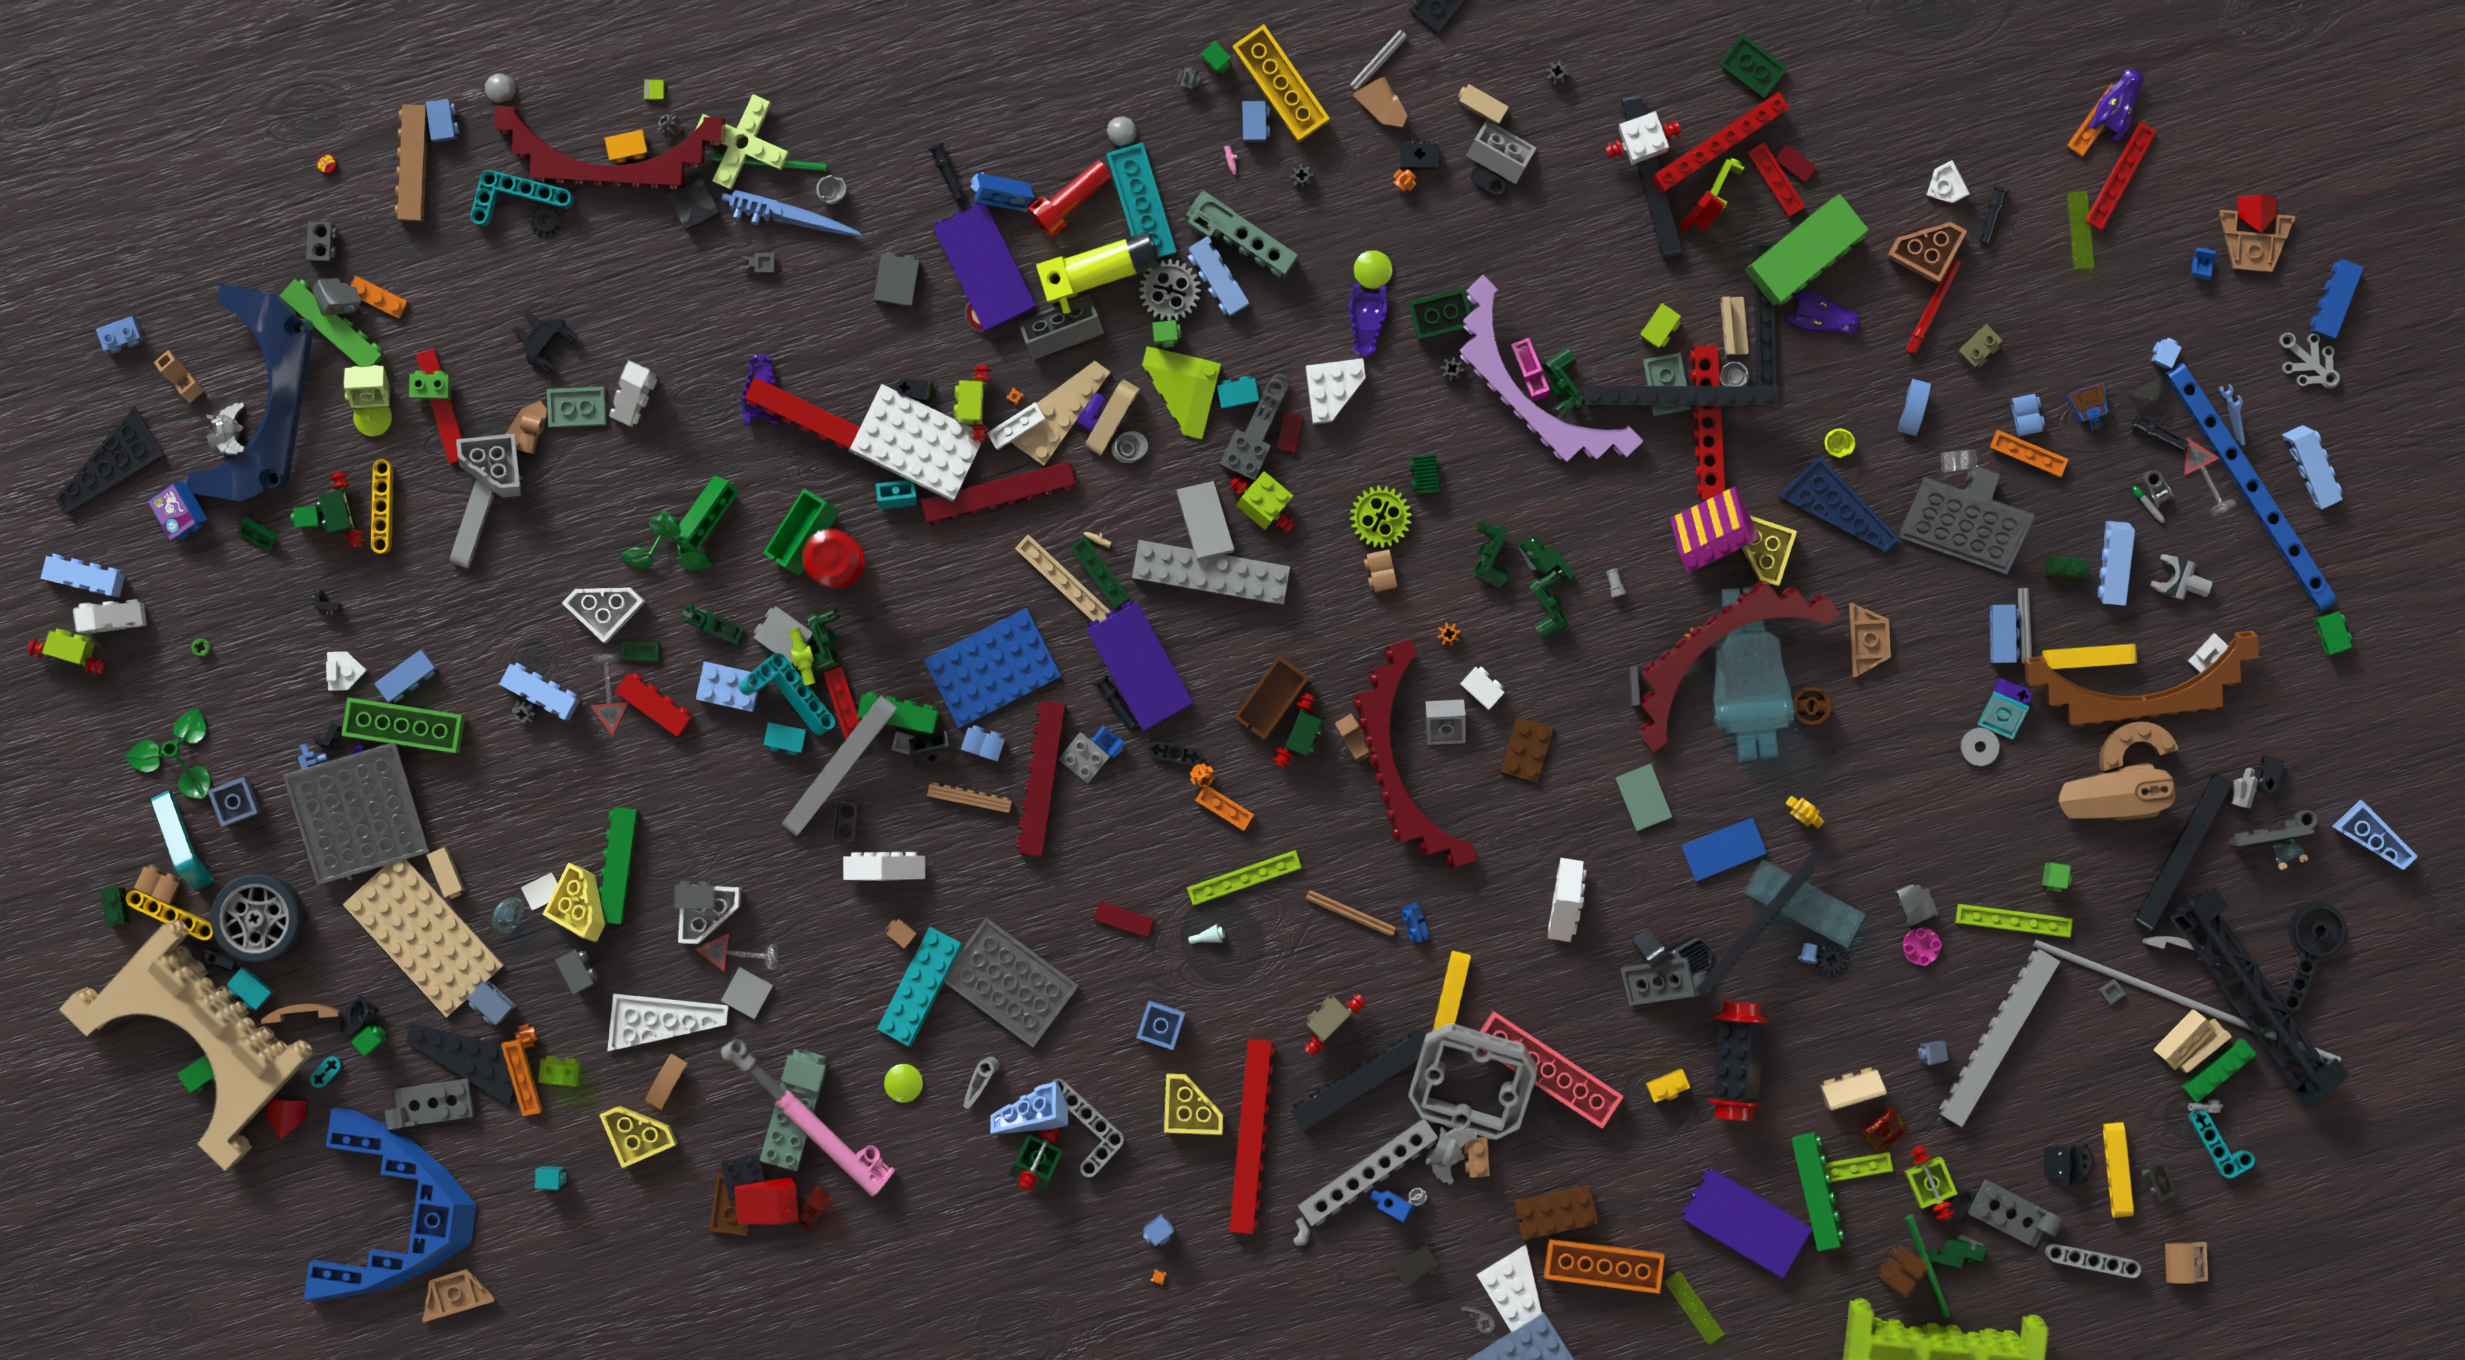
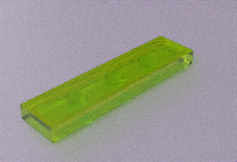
(2079, 230)
(1694, 1307)

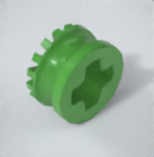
(205, 643)

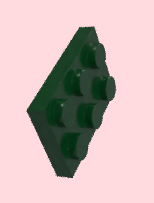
(1752, 66)

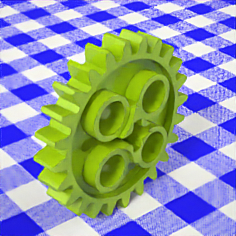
(1364, 509)

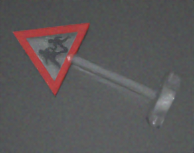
(2197, 458)
(611, 712)
(717, 951)

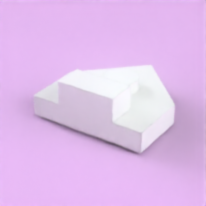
(1947, 184)
(2208, 653)
(342, 670)

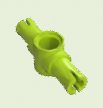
(802, 656)

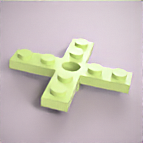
(756, 148)

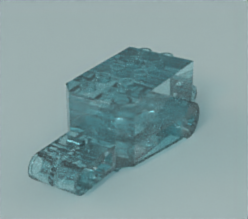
(1751, 687)

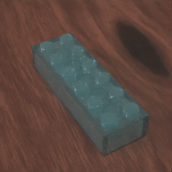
(1808, 906)

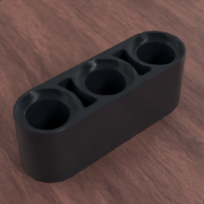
(1650, 949)

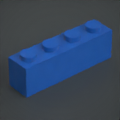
(2336, 299)

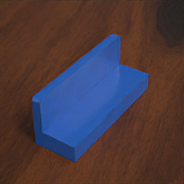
(1004, 192)

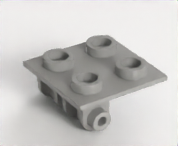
(1084, 757)

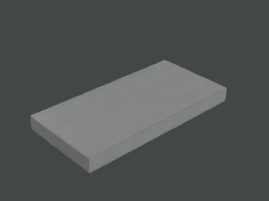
(1205, 520)

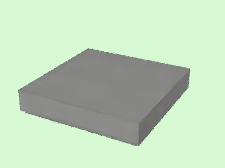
(747, 992)

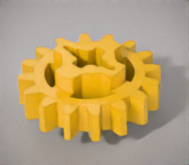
(1804, 812)

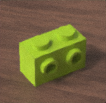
(1659, 326)

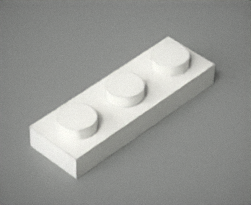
(1016, 426)

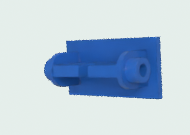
(1416, 931)

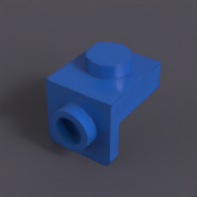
(2202, 263)
(1108, 741)

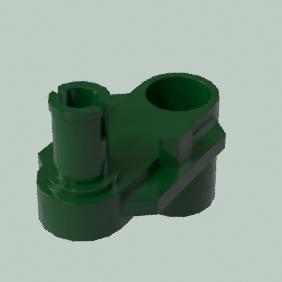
(1555, 369)
(1485, 569)
(1556, 620)
(827, 657)

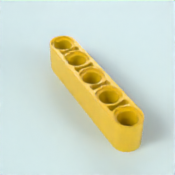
(386, 515)
(2091, 656)
(162, 913)
(1452, 989)
(2118, 1170)

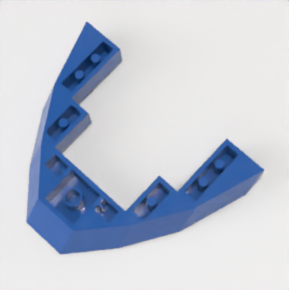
(440, 1219)

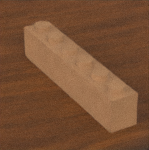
(412, 163)

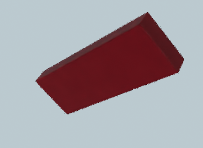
(1123, 918)

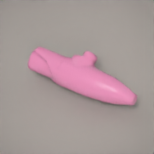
(1230, 159)

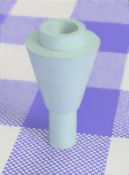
(1212, 934)

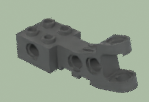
(1247, 450)

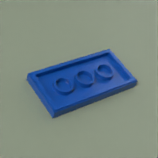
(1723, 849)

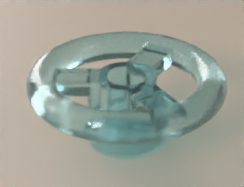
(506, 913)

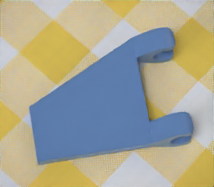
(2234, 411)

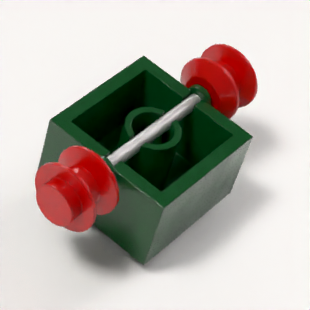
(338, 511)
(1302, 734)
(1036, 1160)

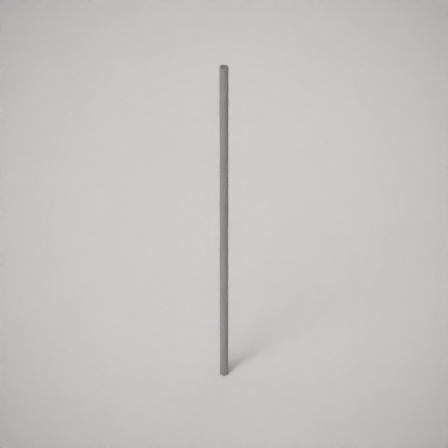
(2164, 993)

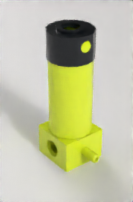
(1097, 267)

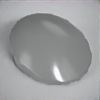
(1129, 447)

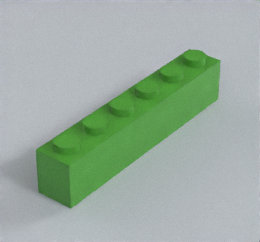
(332, 326)

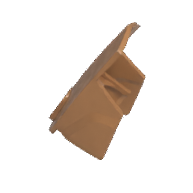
(2118, 794)

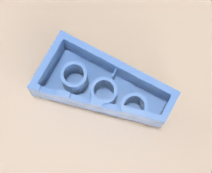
(1217, 276)
(2314, 466)
(83, 576)
(539, 691)
(2370, 831)

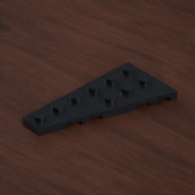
(116, 459)
(467, 1056)

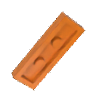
(379, 297)
(1224, 807)

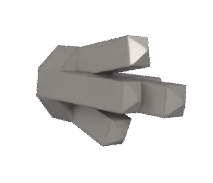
(2245, 789)

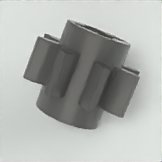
(1561, 69)
(1189, 78)
(669, 125)
(1297, 179)
(1451, 374)
(524, 711)

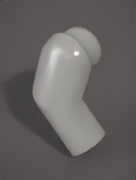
(1303, 1234)

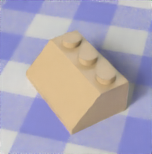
(1852, 1088)

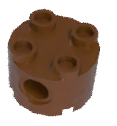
(1811, 706)

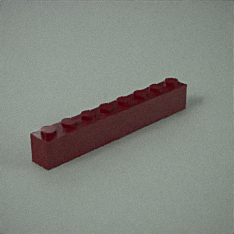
(998, 492)
(1041, 779)

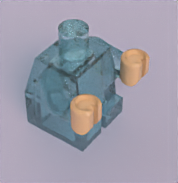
(2288, 850)

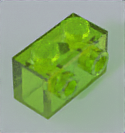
(560, 1072)

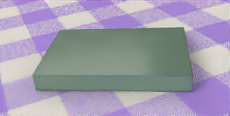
(1665, 371)
(576, 407)
(1643, 797)

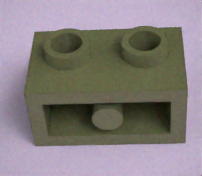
(1979, 346)

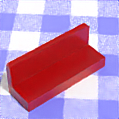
(1703, 212)

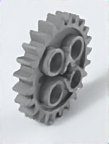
(1174, 273)

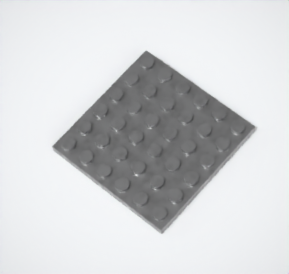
(356, 813)

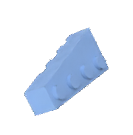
(2116, 563)

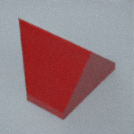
(2257, 210)
(286, 1114)

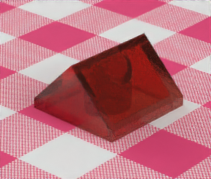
(1883, 1130)

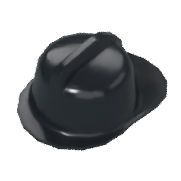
(357, 1015)

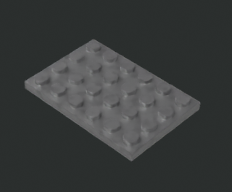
(1966, 525)
(1010, 982)

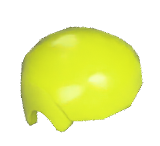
(1839, 443)

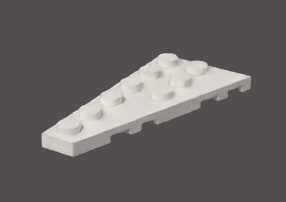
(650, 1019)
(1512, 1288)

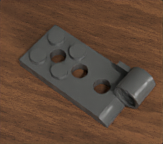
(2293, 828)
(1669, 990)
(406, 1116)
(2041, 1219)

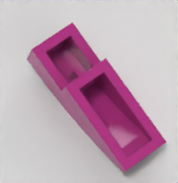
(1531, 370)

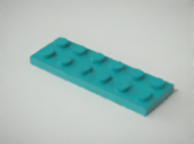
(1140, 196)
(920, 986)

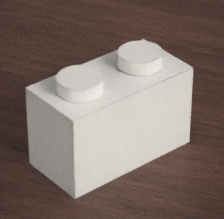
(1482, 687)

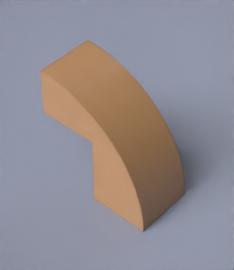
(178, 376)
(1353, 737)
(665, 1081)

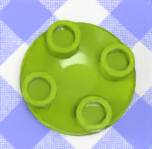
(1373, 269)
(372, 420)
(903, 1083)

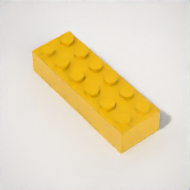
(1280, 83)

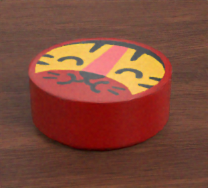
(326, 163)

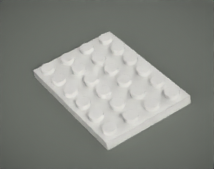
(916, 443)

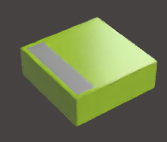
(654, 89)

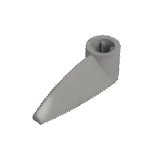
(980, 1079)

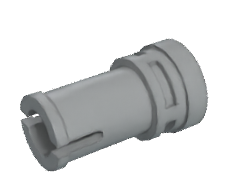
(1615, 583)

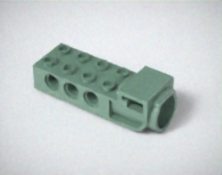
(1225, 222)
(785, 1139)

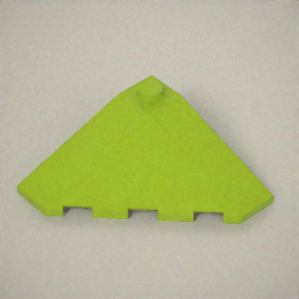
(1185, 385)

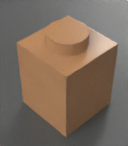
(901, 932)

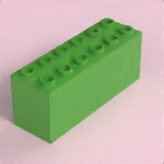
(1807, 250)

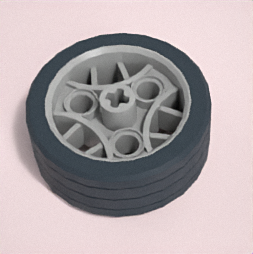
(227, 903)

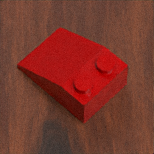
(767, 1202)

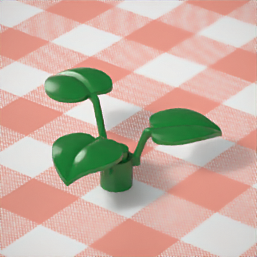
(666, 527)
(146, 754)

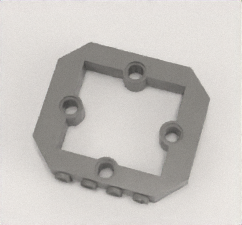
(1498, 1049)

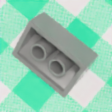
(1501, 151)

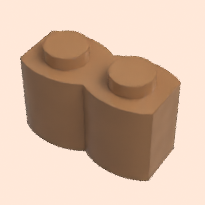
(1381, 571)
(157, 884)

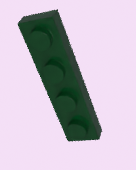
(1099, 572)

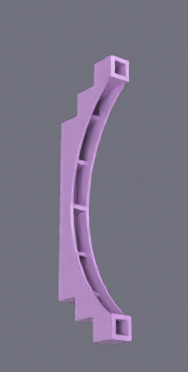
(1562, 436)

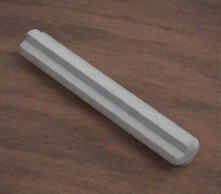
(1378, 60)
(2024, 623)

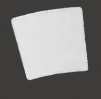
(540, 891)

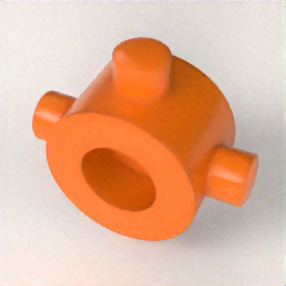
(1014, 396)
(1158, 1277)

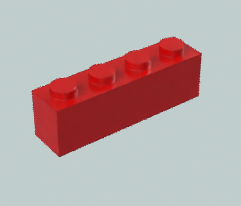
(653, 704)

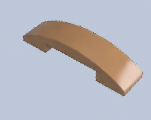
(323, 1010)

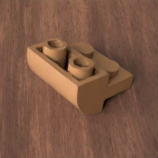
(2186, 1262)

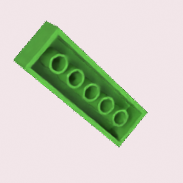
(403, 725)

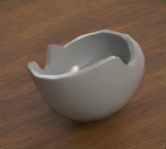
(500, 88)
(1121, 131)
(831, 189)
(1734, 374)

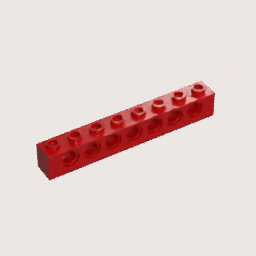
(1720, 143)
(1710, 355)

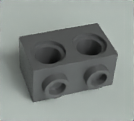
(315, 242)

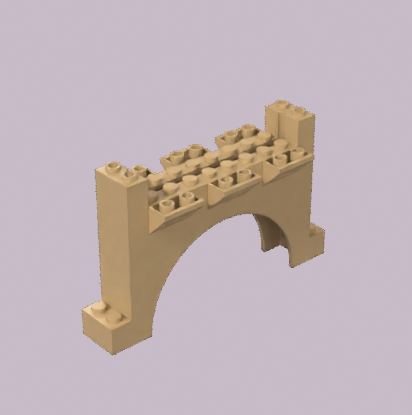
(246, 1060)

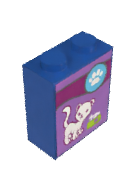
(177, 511)

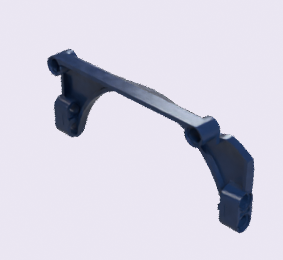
(287, 360)

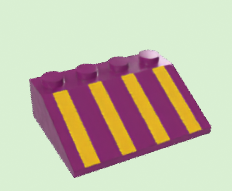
(1713, 529)

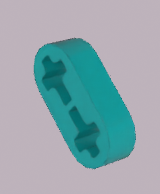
(322, 1069)

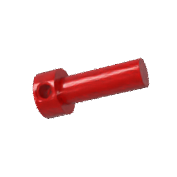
(1050, 214)

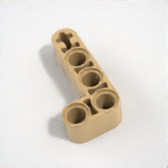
(1111, 417)

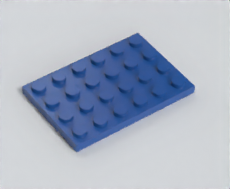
(992, 668)

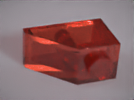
(813, 1208)

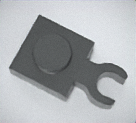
(762, 262)

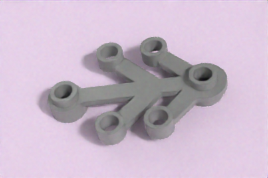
(2311, 362)

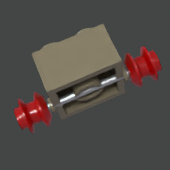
(1328, 1019)

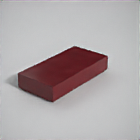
(1795, 163)
(1289, 432)

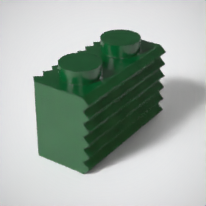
(1424, 474)
(2065, 567)
(114, 906)

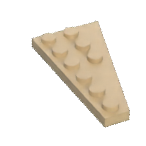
(1061, 411)

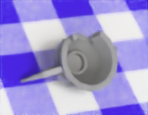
(226, 431)
(1448, 1152)

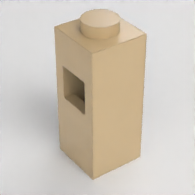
(1482, 104)
(446, 873)

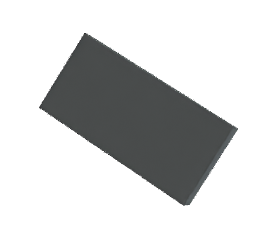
(1634, 686)

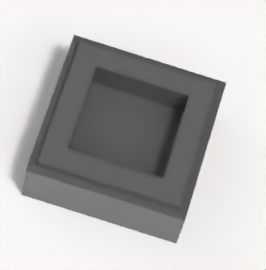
(2112, 992)

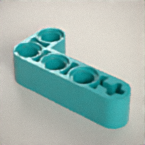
(2217, 1141)

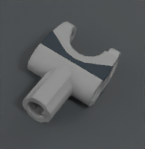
(2182, 579)

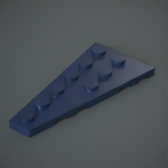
(1832, 500)

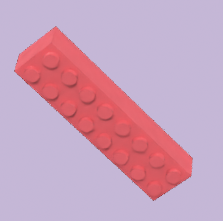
(1559, 1075)

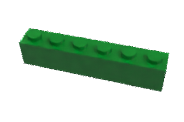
(618, 863)
(1817, 1191)

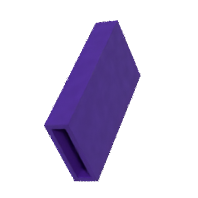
(984, 266)
(1139, 664)
(1746, 1222)

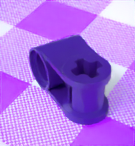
(2011, 690)

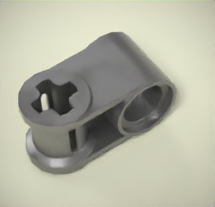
(2158, 489)

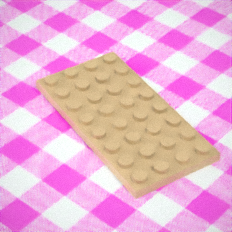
(423, 935)

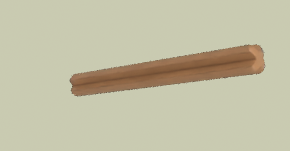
(1350, 913)

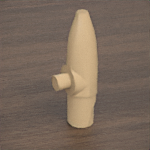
(1098, 539)

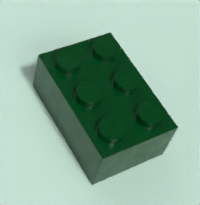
(1439, 314)

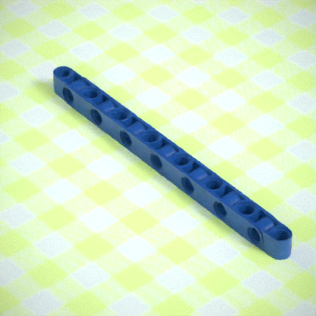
(2260, 499)

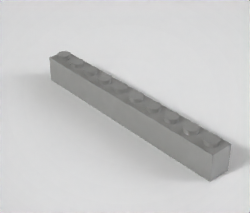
(1999, 1037)

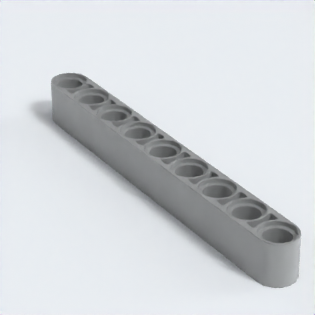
(838, 765)

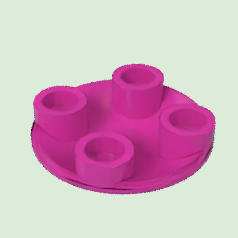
(1921, 946)

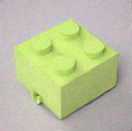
(366, 386)

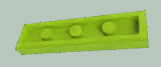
(1859, 1166)

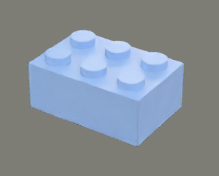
(720, 686)

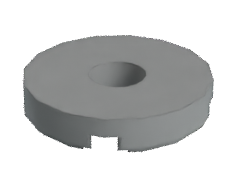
(1968, 746)

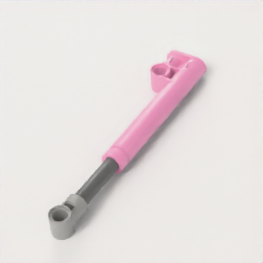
(868, 1172)

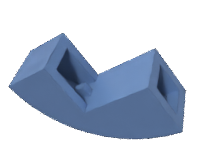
(1914, 407)

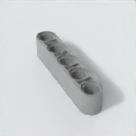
(472, 525)
(2102, 1260)

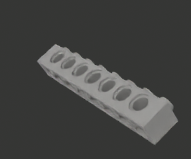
(1317, 1217)

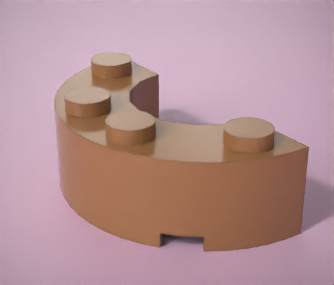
(2127, 734)

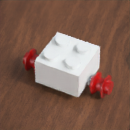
(1643, 138)

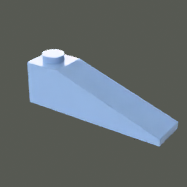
(1037, 1111)

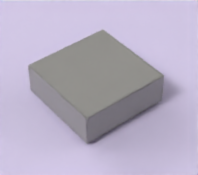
(901, 742)

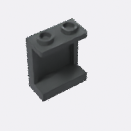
(896, 279)

